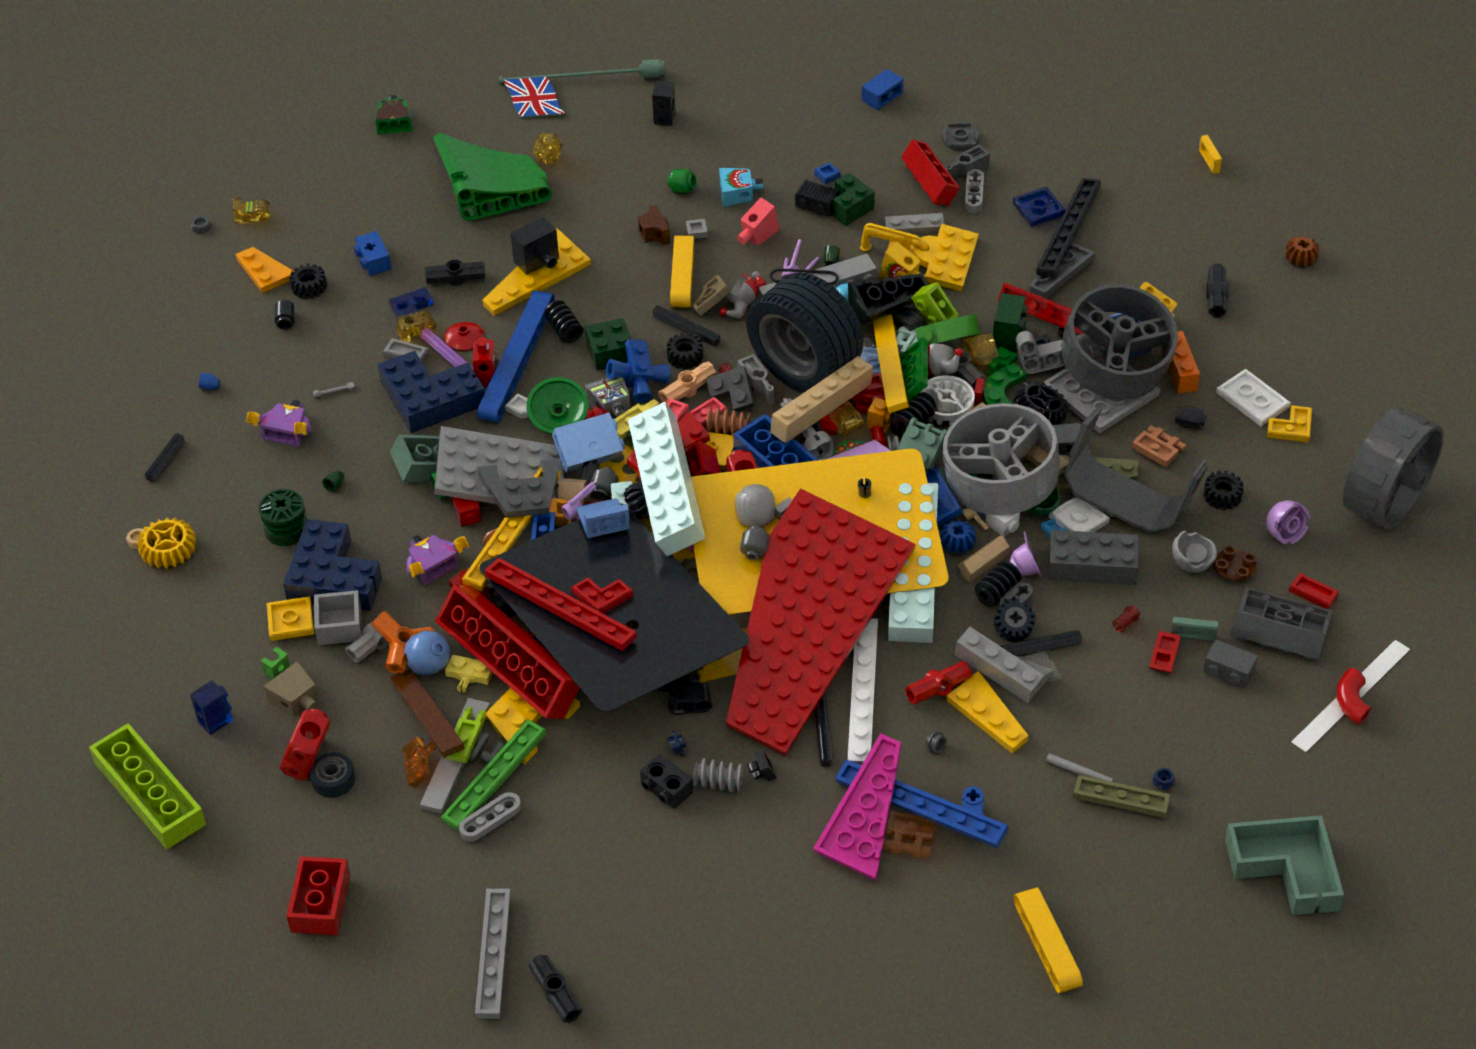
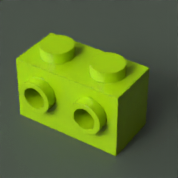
(934, 304)

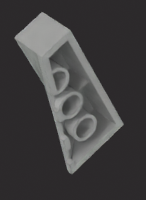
(1010, 671)

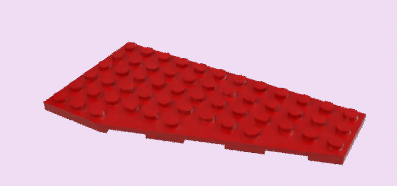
(807, 613)

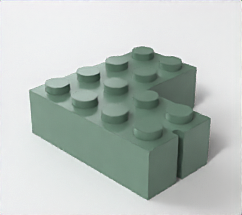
(1293, 849)

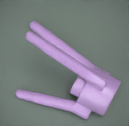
(792, 265)
(570, 508)

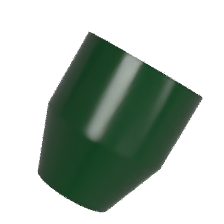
(831, 254)
(333, 481)

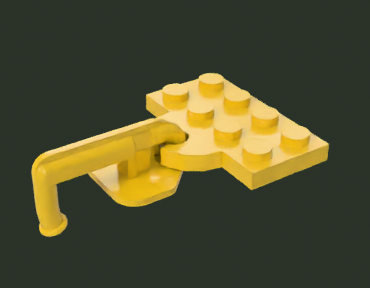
(943, 255)

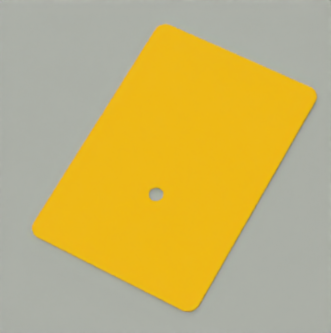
(734, 578)

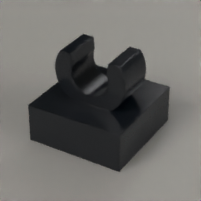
(762, 766)

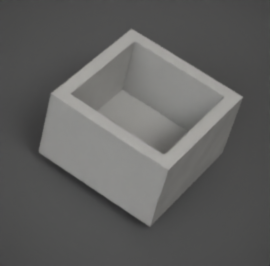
(337, 617)

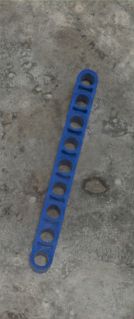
(515, 358)

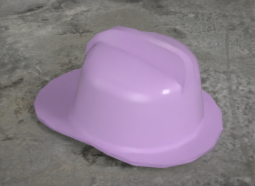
(1024, 560)

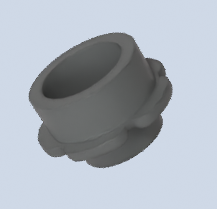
(936, 742)

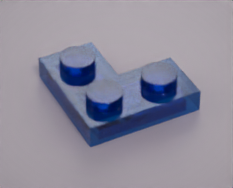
(411, 302)

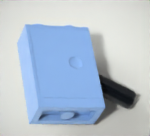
(588, 444)

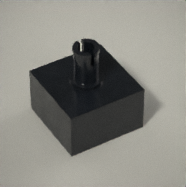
(535, 246)

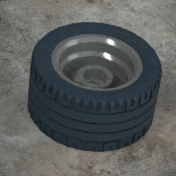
(804, 330)

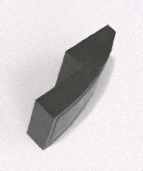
(908, 318)

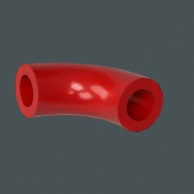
(1349, 697)

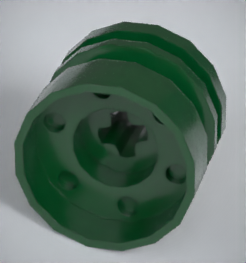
(282, 516)

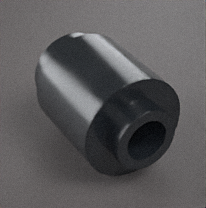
(284, 314)
(1190, 417)

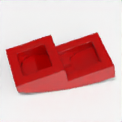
(1165, 652)

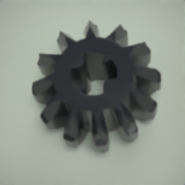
(636, 500)

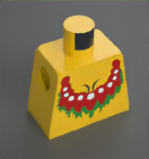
(899, 262)

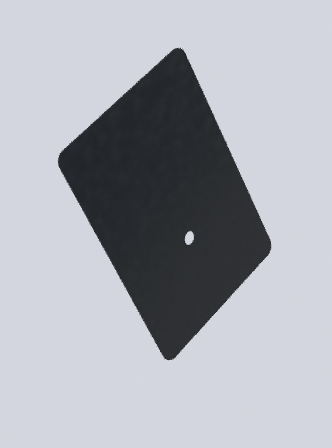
(676, 616)

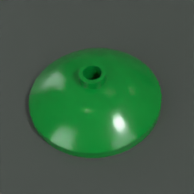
(554, 395)

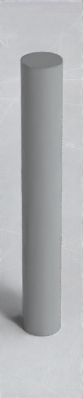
(1075, 768)

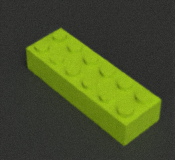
(147, 786)

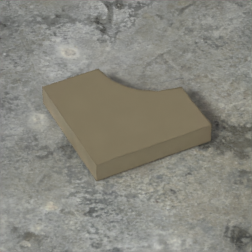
(712, 293)

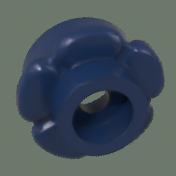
(1164, 774)

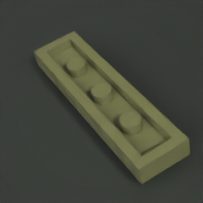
(1121, 796)

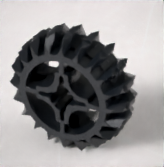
(1043, 400)

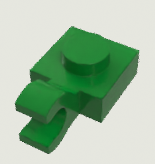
(1004, 359)

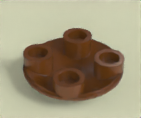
(1235, 564)

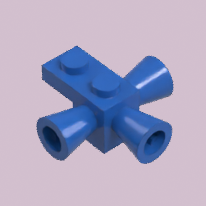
(638, 370)

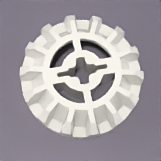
(952, 398)

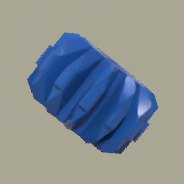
(957, 536)

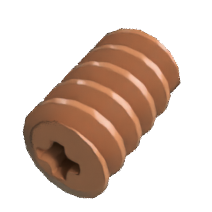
(726, 423)

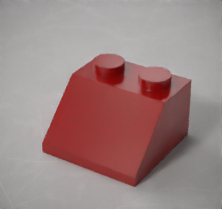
(701, 459)

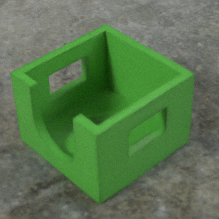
(277, 666)

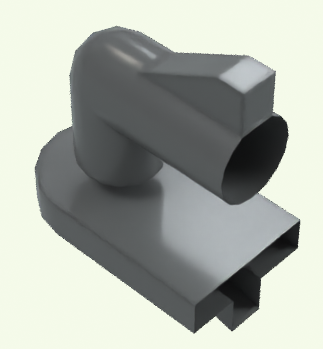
(486, 756)

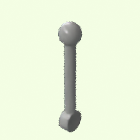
(350, 386)

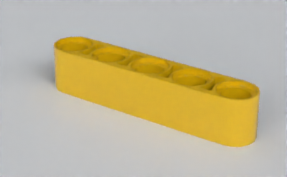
(682, 272)
(1048, 940)

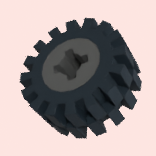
(1012, 627)

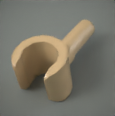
(970, 514)

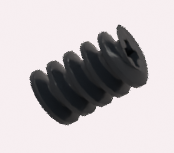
(563, 321)
(919, 407)
(997, 583)

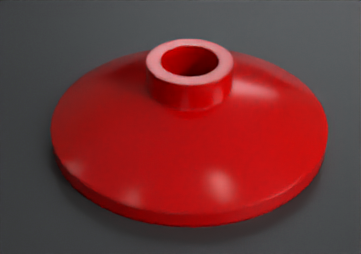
(462, 335)

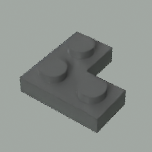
(734, 383)

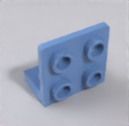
(604, 517)

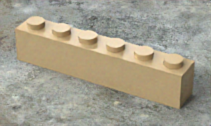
(821, 399)

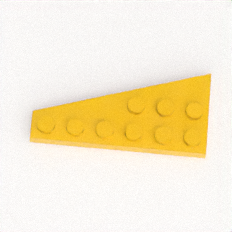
(519, 286)

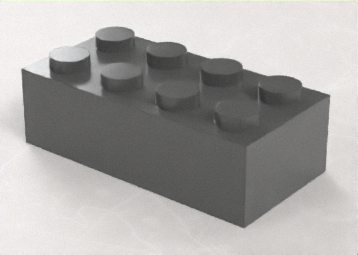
(1093, 557)

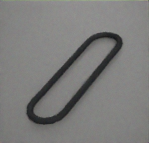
(803, 270)

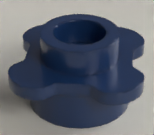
(677, 743)

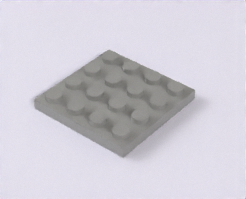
(1083, 401)

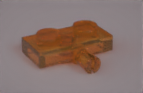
(416, 762)

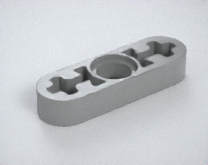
(970, 185)

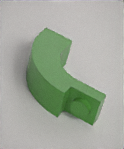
(950, 329)

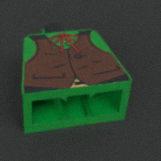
(393, 116)

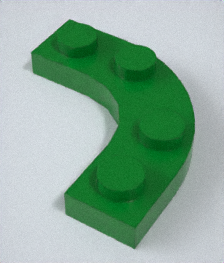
(1000, 382)

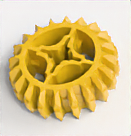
(167, 548)

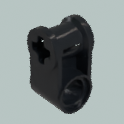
(692, 698)

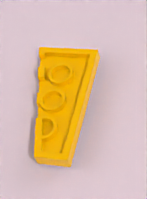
(985, 709)

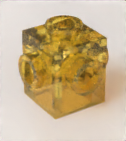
(547, 147)

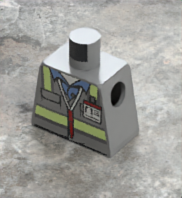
(609, 395)

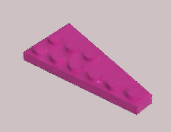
(860, 821)

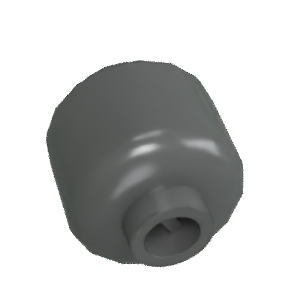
(603, 479)
(754, 543)

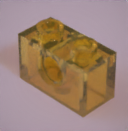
(981, 348)

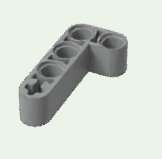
(1040, 353)

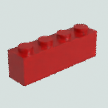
(930, 172)

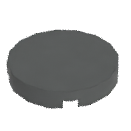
(960, 136)

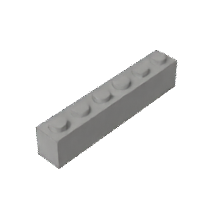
(853, 269)

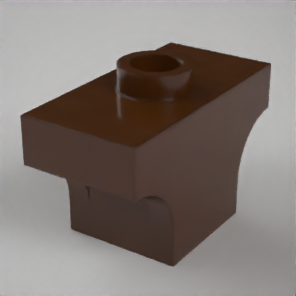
(653, 226)

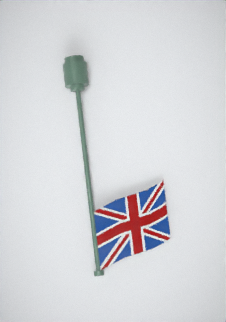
(536, 97)

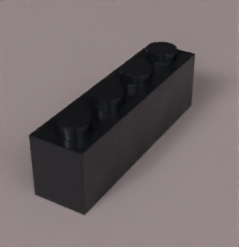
(879, 297)

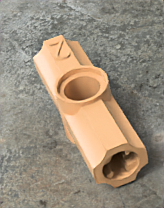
(687, 383)

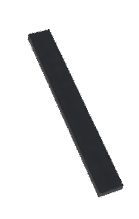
(1068, 227)

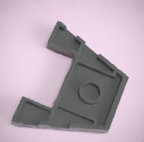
(523, 496)

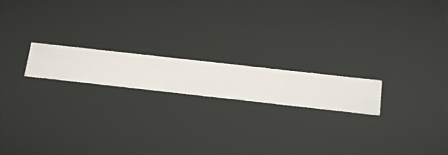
(1333, 712)

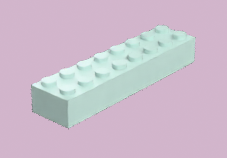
(666, 479)
(913, 611)

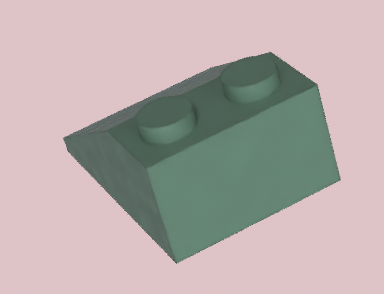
(415, 456)

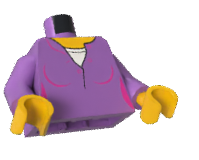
(283, 423)
(433, 557)

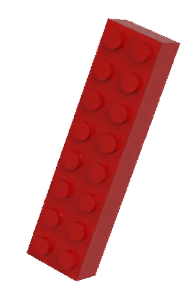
(507, 651)

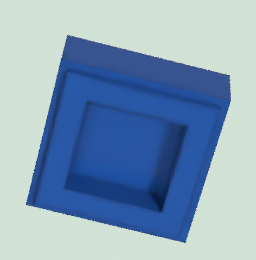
(827, 173)

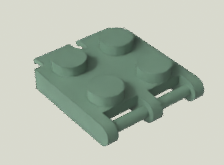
(924, 441)

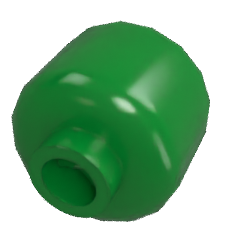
(682, 181)

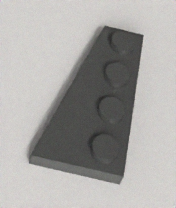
(1074, 262)

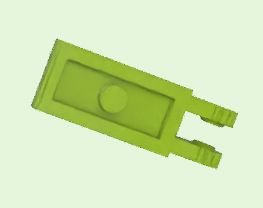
(468, 732)

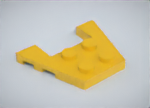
(512, 712)

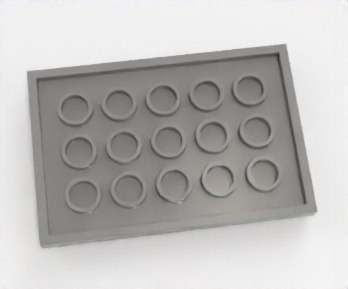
(464, 451)

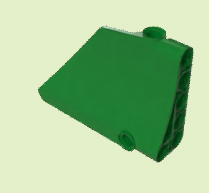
(489, 176)

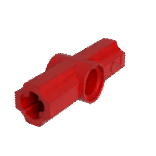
(938, 682)

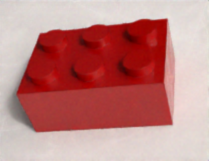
(318, 895)

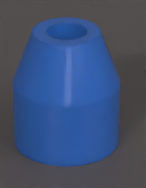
(208, 381)

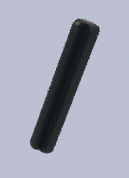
(164, 457)

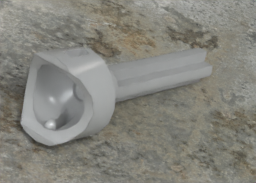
(815, 440)

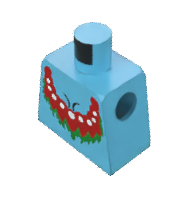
(737, 185)

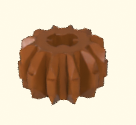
(1302, 251)

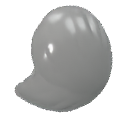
(755, 505)
(1193, 552)

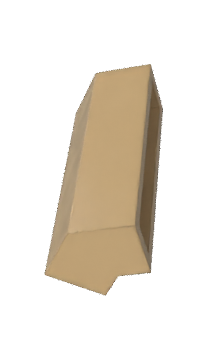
(984, 559)

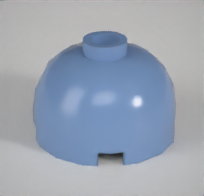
(427, 653)

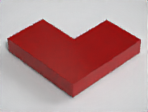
(604, 598)

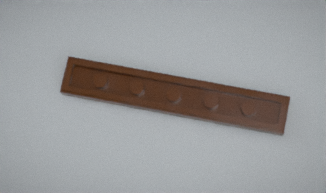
(427, 713)

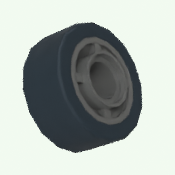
(332, 774)

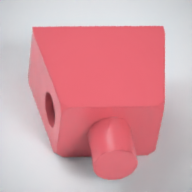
(759, 223)

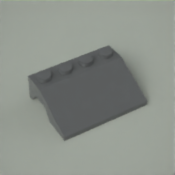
(1281, 623)

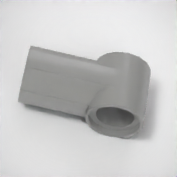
(366, 644)

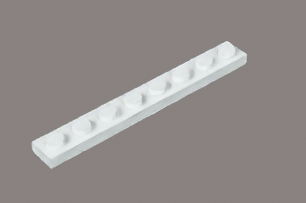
(863, 694)

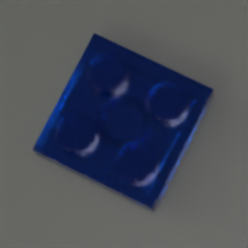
(1038, 206)

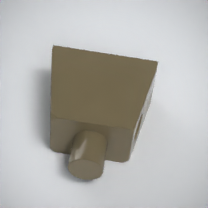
(292, 690)

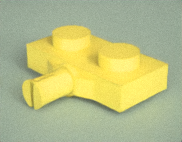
(467, 671)

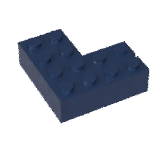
(426, 398)
(323, 568)

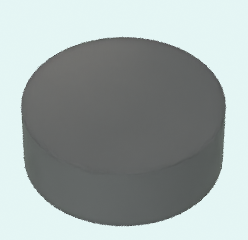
(200, 224)

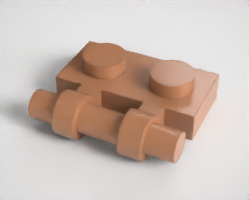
(1158, 445)

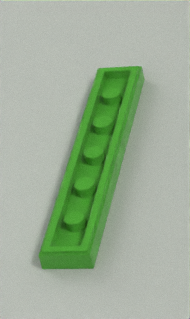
(494, 774)

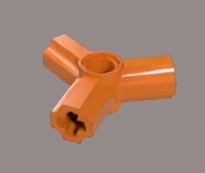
(392, 632)

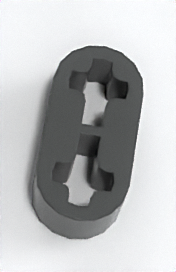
(1014, 593)

